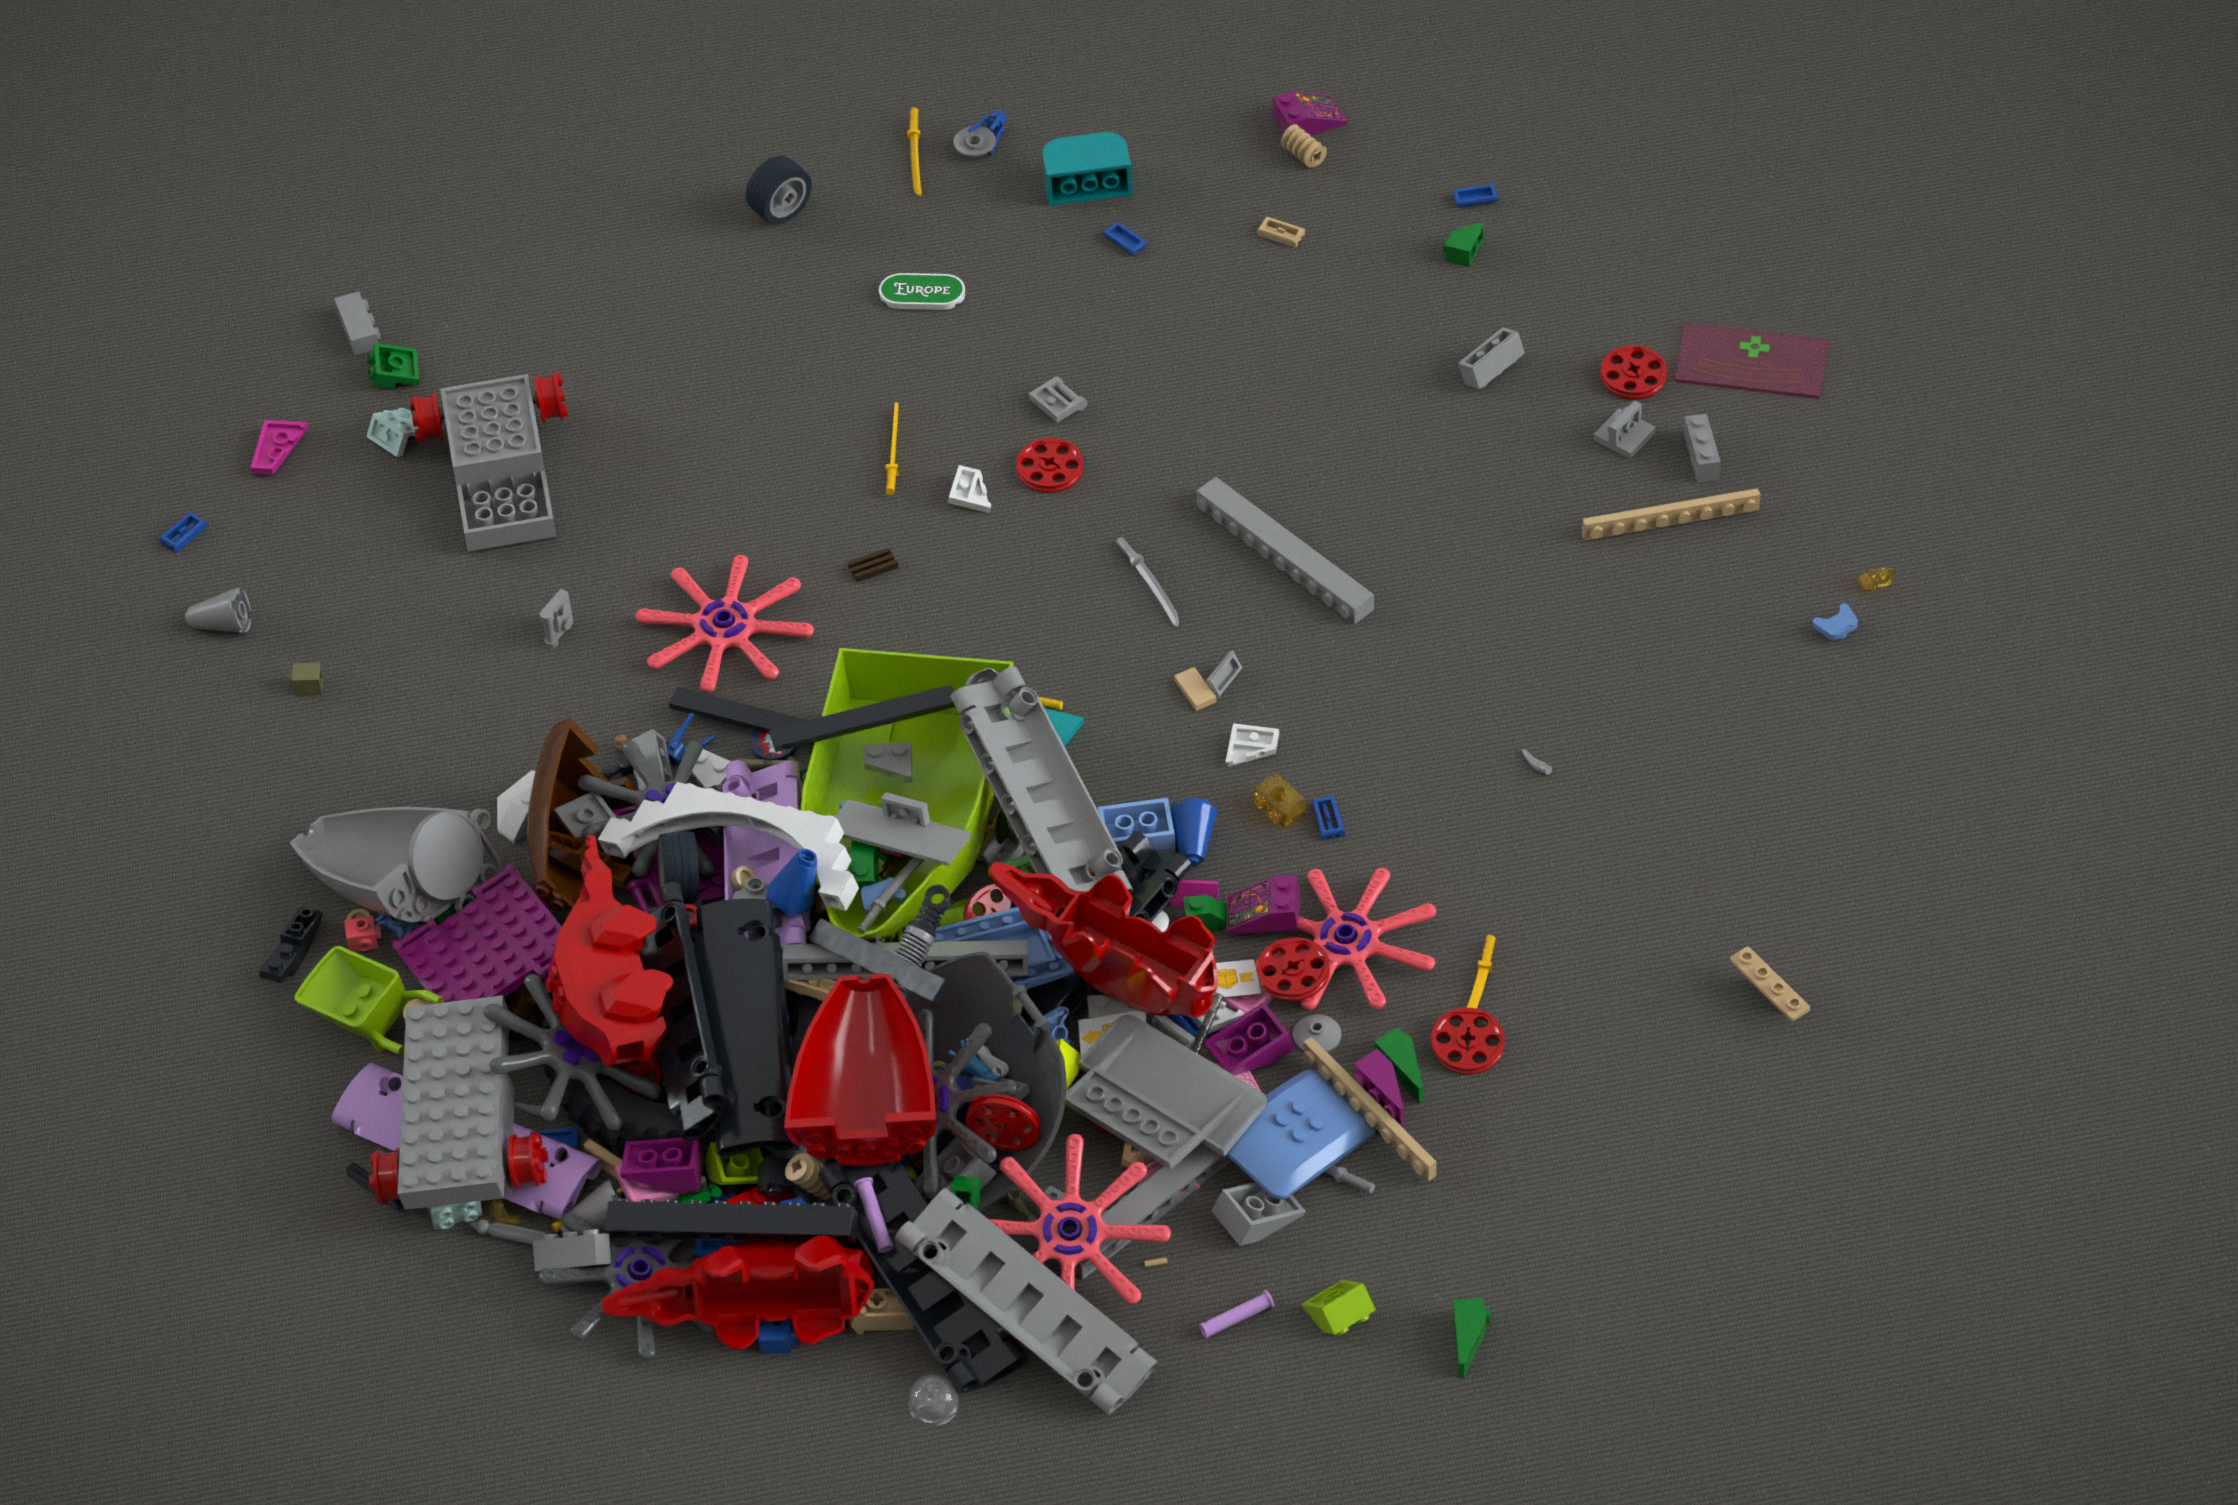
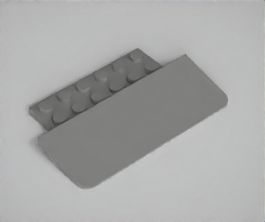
(1161, 1094)

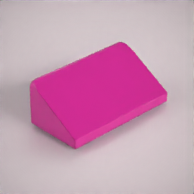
(1194, 888)

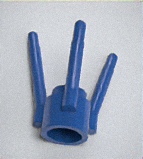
(994, 123)
(676, 748)

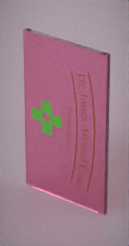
(1752, 360)

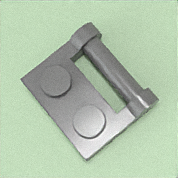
(1053, 403)
(556, 618)

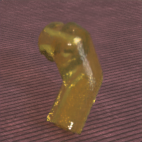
(500, 1215)

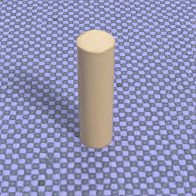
(1148, 1263)

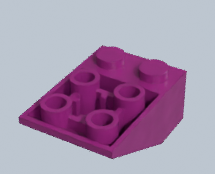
(1379, 1080)

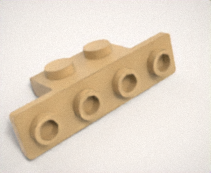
(1770, 983)

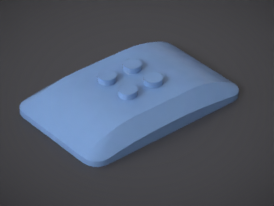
(1044, 960)
(1299, 1135)

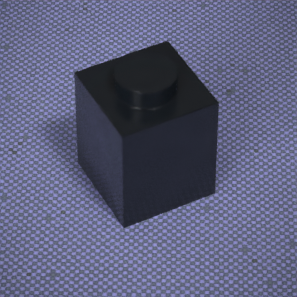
(772, 1176)

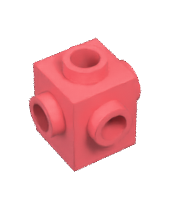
(362, 933)

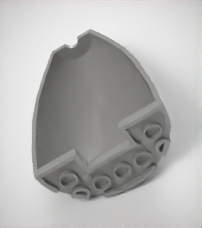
(367, 859)

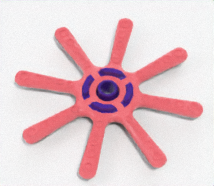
(724, 623)
(1353, 937)
(1084, 1215)

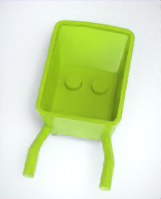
(359, 996)

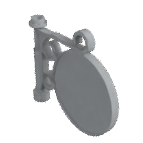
(448, 855)

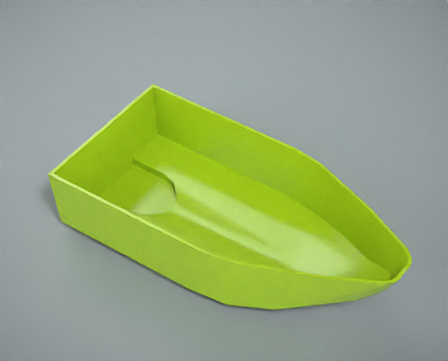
(942, 769)

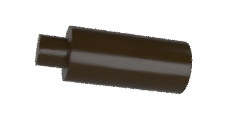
(894, 865)

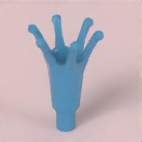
(977, 1067)

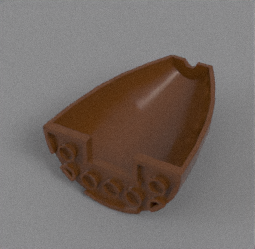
(555, 784)

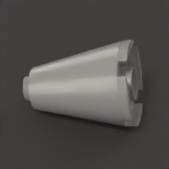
(221, 613)
(594, 1207)

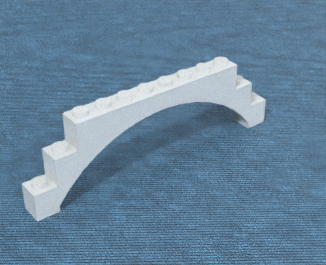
(700, 807)

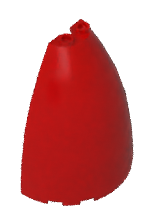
(862, 1077)

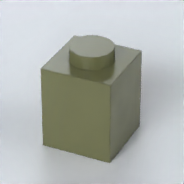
(307, 678)

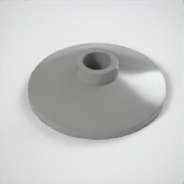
(975, 143)
(1327, 1036)

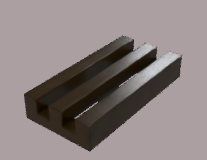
(870, 563)

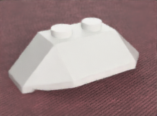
(513, 808)

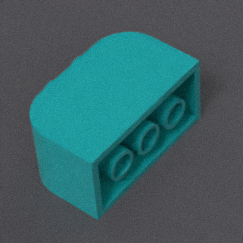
(1086, 168)

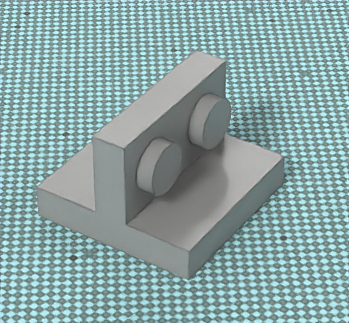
(1625, 431)
(582, 812)

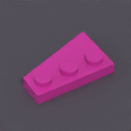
(275, 444)

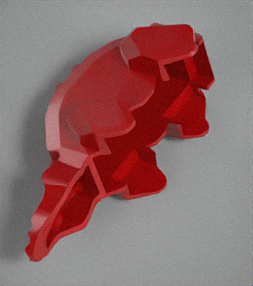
(1116, 951)
(599, 972)
(749, 1281)

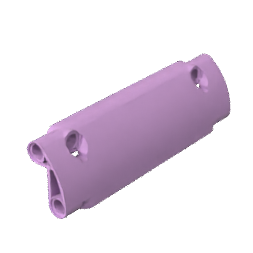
(758, 849)
(378, 1119)

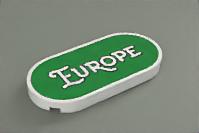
(922, 291)

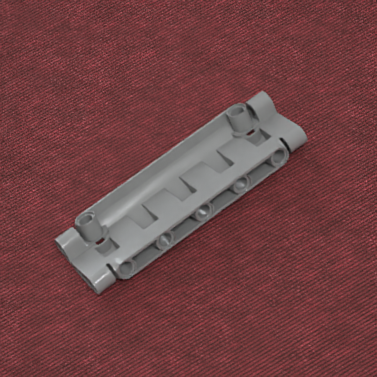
(1036, 782)
(1028, 1300)

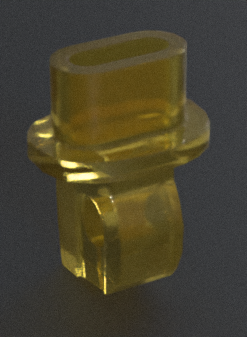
(1876, 578)

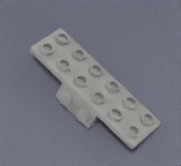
(903, 828)

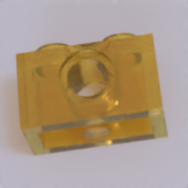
(1279, 800)

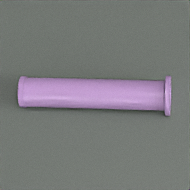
(874, 1214)
(1237, 1314)

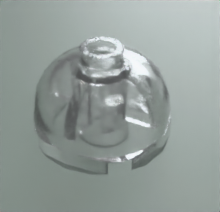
(933, 1399)

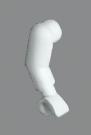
(998, 1066)

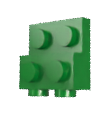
(392, 365)

